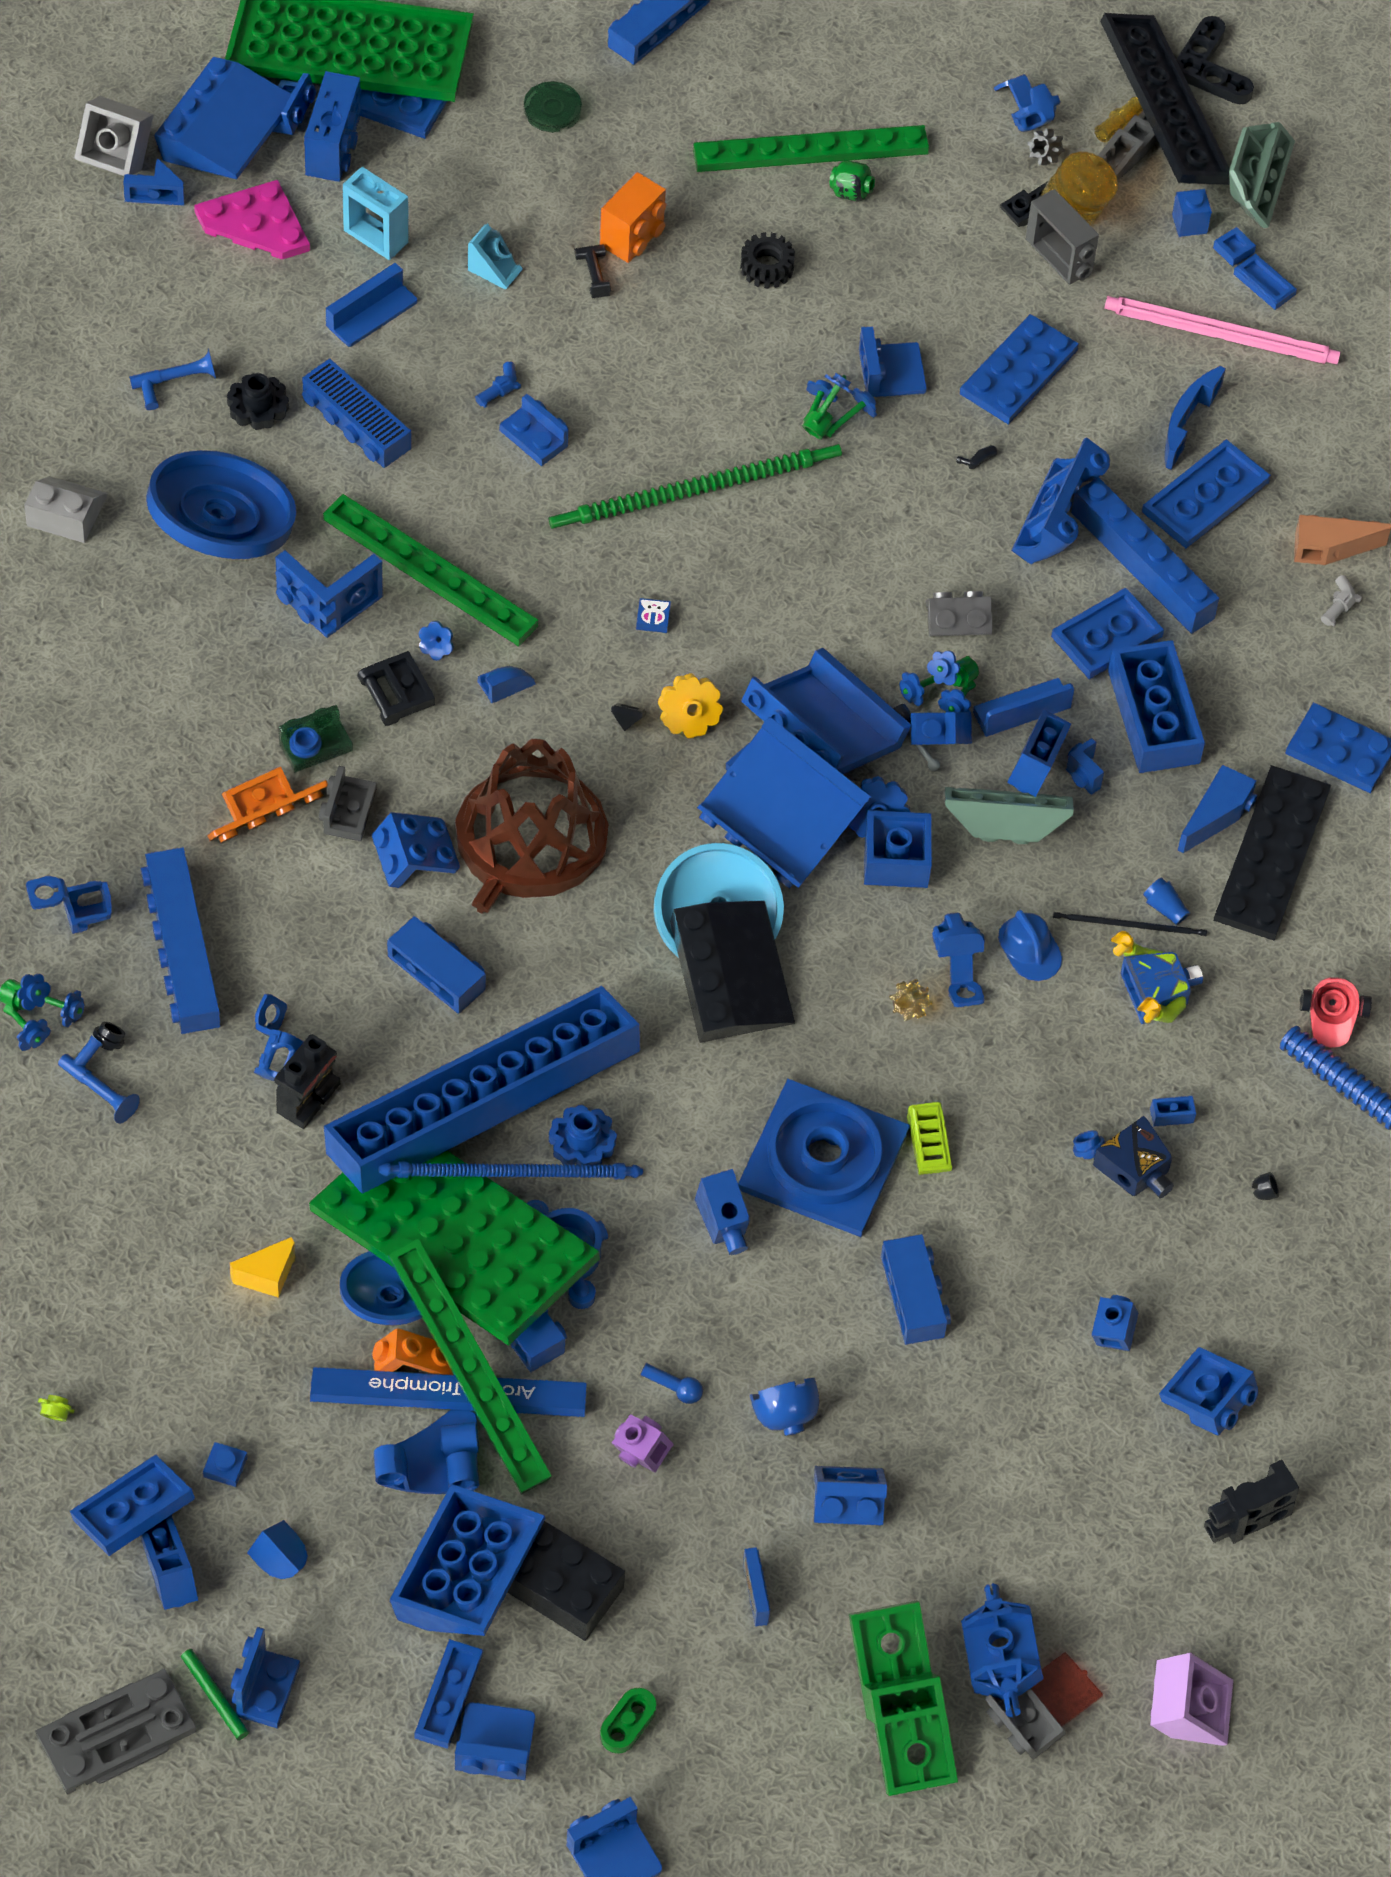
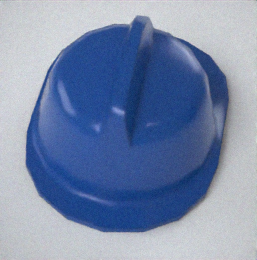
(1030, 946)

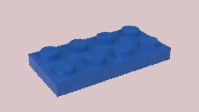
(1019, 369)
(1206, 493)

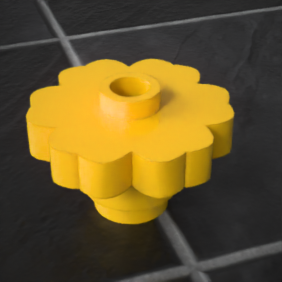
(690, 705)

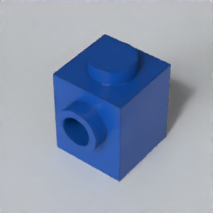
(1115, 1323)

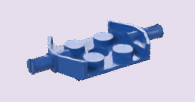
(1007, 1669)

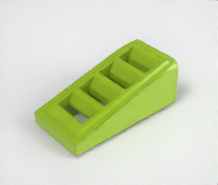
(929, 1117)

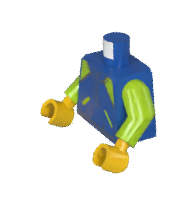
(1155, 980)

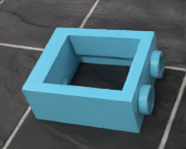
(391, 205)

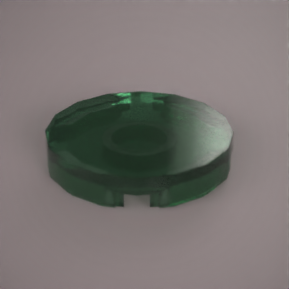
(552, 106)

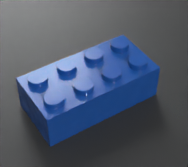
(1156, 706)

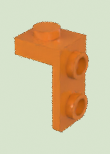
(409, 1349)

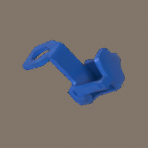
(1034, 104)
(78, 916)
(960, 941)
(277, 1038)

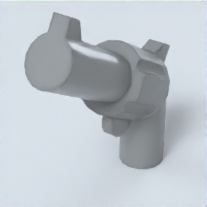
(1342, 601)

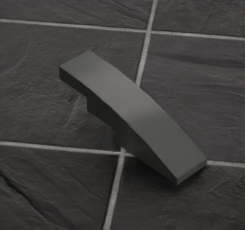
(1129, 145)

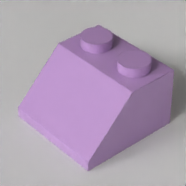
(1191, 1700)

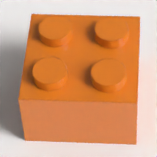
(633, 217)

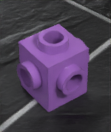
(642, 1443)

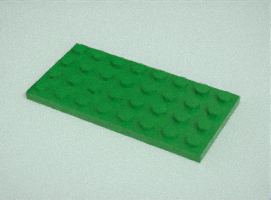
(382, 42)
(486, 1244)

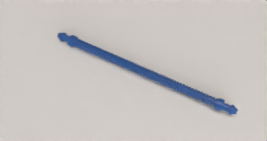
(404, 1169)

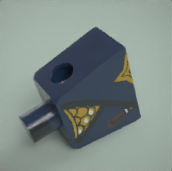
(1136, 1160)

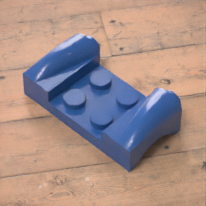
(1048, 526)

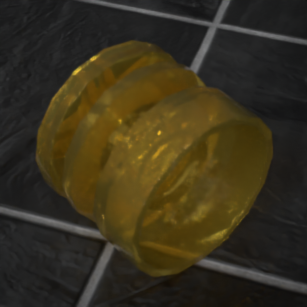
(1085, 184)

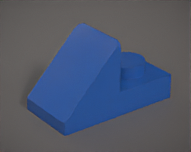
(156, 189)
(941, 728)

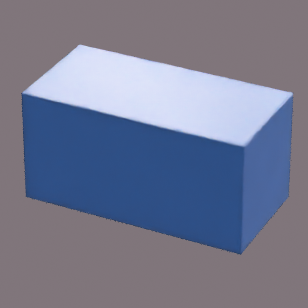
(1173, 1111)

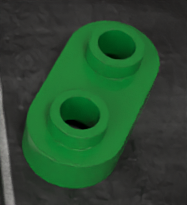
(627, 1722)

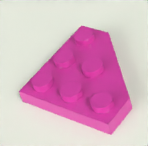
(255, 219)

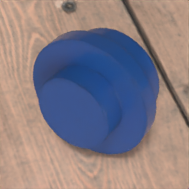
(305, 742)
(1087, 1143)

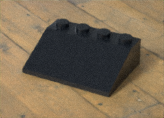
(731, 968)

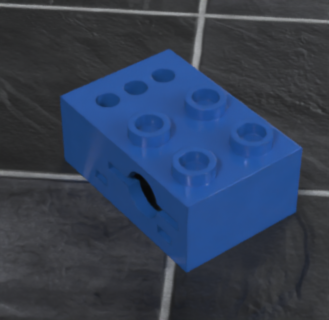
(338, 111)

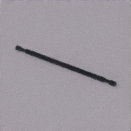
(1133, 924)

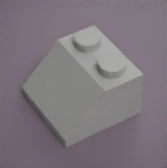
(63, 508)

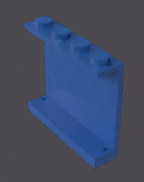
(783, 803)

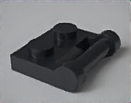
(405, 683)

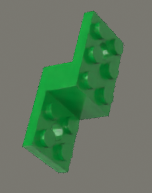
(903, 1698)

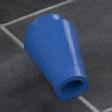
(1165, 900)

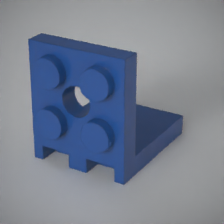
(331, 606)

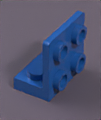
(890, 367)
(263, 1682)

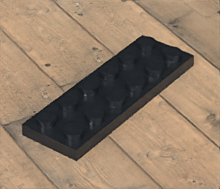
(1272, 853)

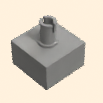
(113, 136)

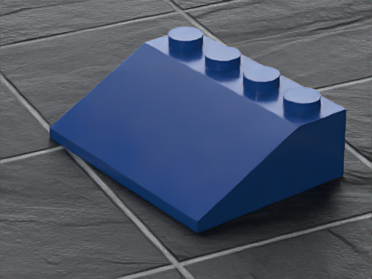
(221, 119)
(465, 1563)

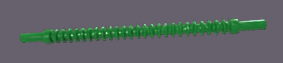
(586, 513)

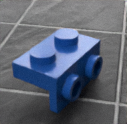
(301, 96)

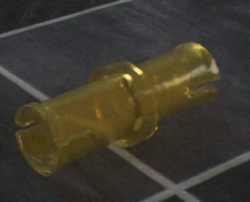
(1118, 119)

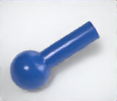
(687, 1389)

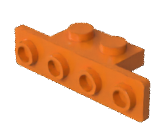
(261, 797)

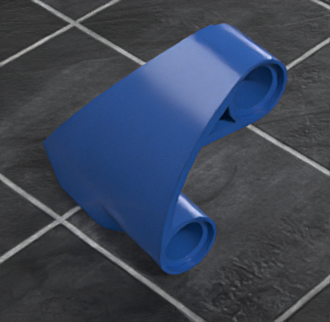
(433, 1457)

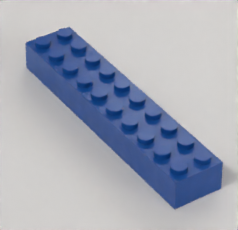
(482, 1088)

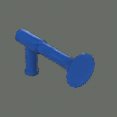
(148, 379)
(123, 1106)

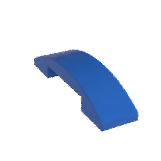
(1202, 391)

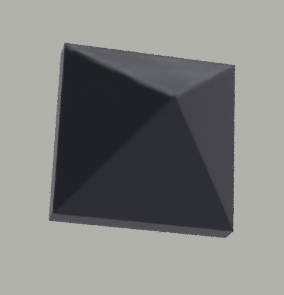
(627, 715)

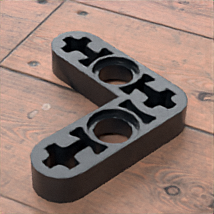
(1200, 62)

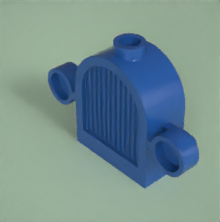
(581, 1293)

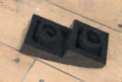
(1019, 205)

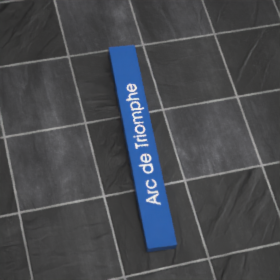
(441, 1391)

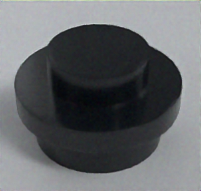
(109, 1035)

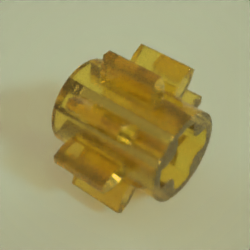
(910, 999)

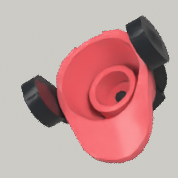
(1334, 1010)

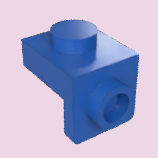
(1083, 769)

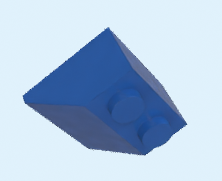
(897, 849)

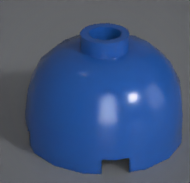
(787, 1406)

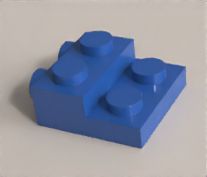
(1211, 1391)

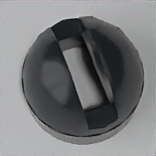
(1266, 1187)

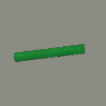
(214, 1694)

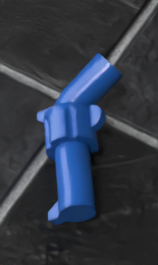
(501, 385)

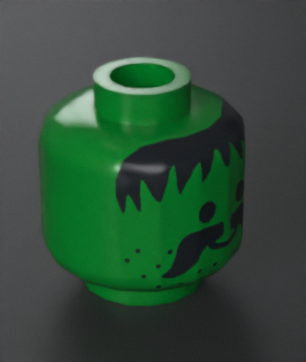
(852, 180)

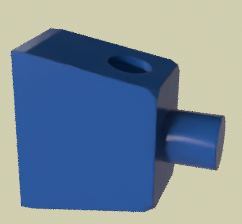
(723, 1210)

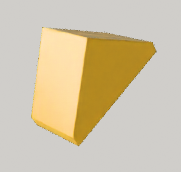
(265, 1269)

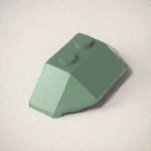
(1260, 169)
(1008, 814)

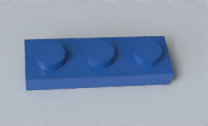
(448, 1694)

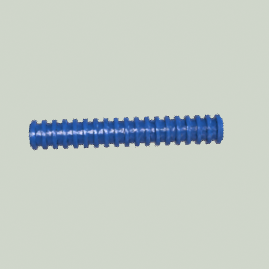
(1338, 1074)

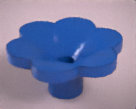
(436, 640)

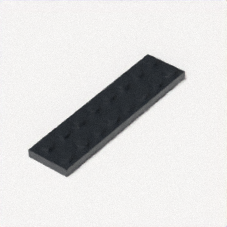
(1166, 99)

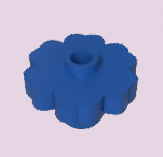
(886, 796)
(582, 1136)

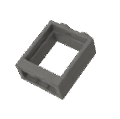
(1062, 237)

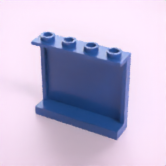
(830, 712)

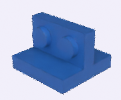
(849, 1495)

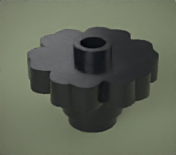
(257, 401)

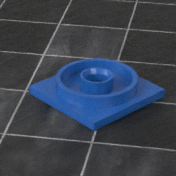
(830, 1192)

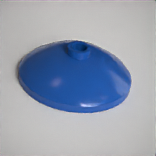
(376, 1292)

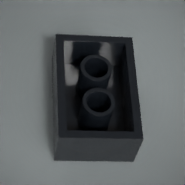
(567, 1581)

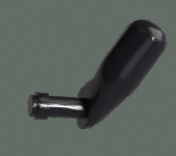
(980, 456)

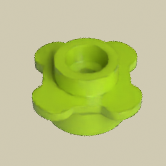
(55, 1408)

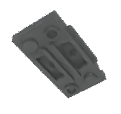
(116, 1732)

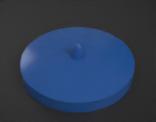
(221, 504)

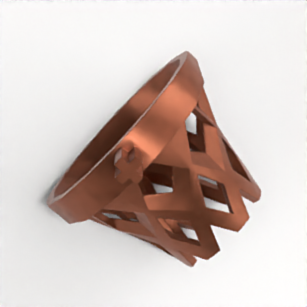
(525, 877)

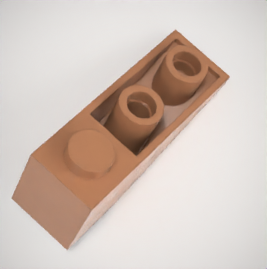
(1333, 539)

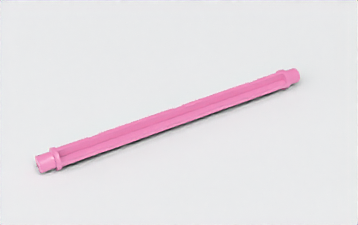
(1222, 329)

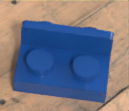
(536, 431)

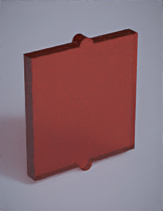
(1066, 1689)

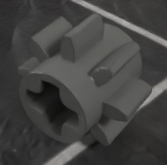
(1046, 147)

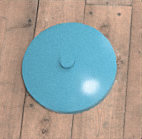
(715, 875)

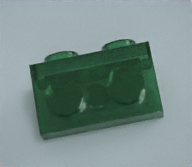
(331, 731)

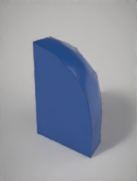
(504, 682)
(279, 1551)

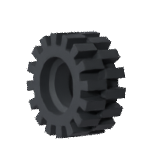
(767, 247)

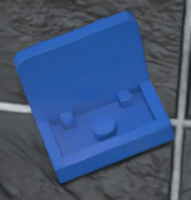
(413, 844)
(495, 1741)
(612, 1843)

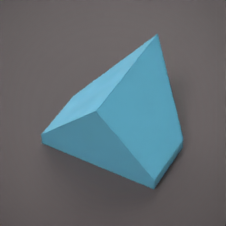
(491, 258)

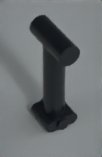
(598, 287)

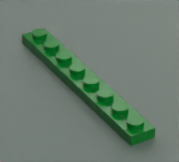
(810, 148)
(431, 570)
(469, 1366)

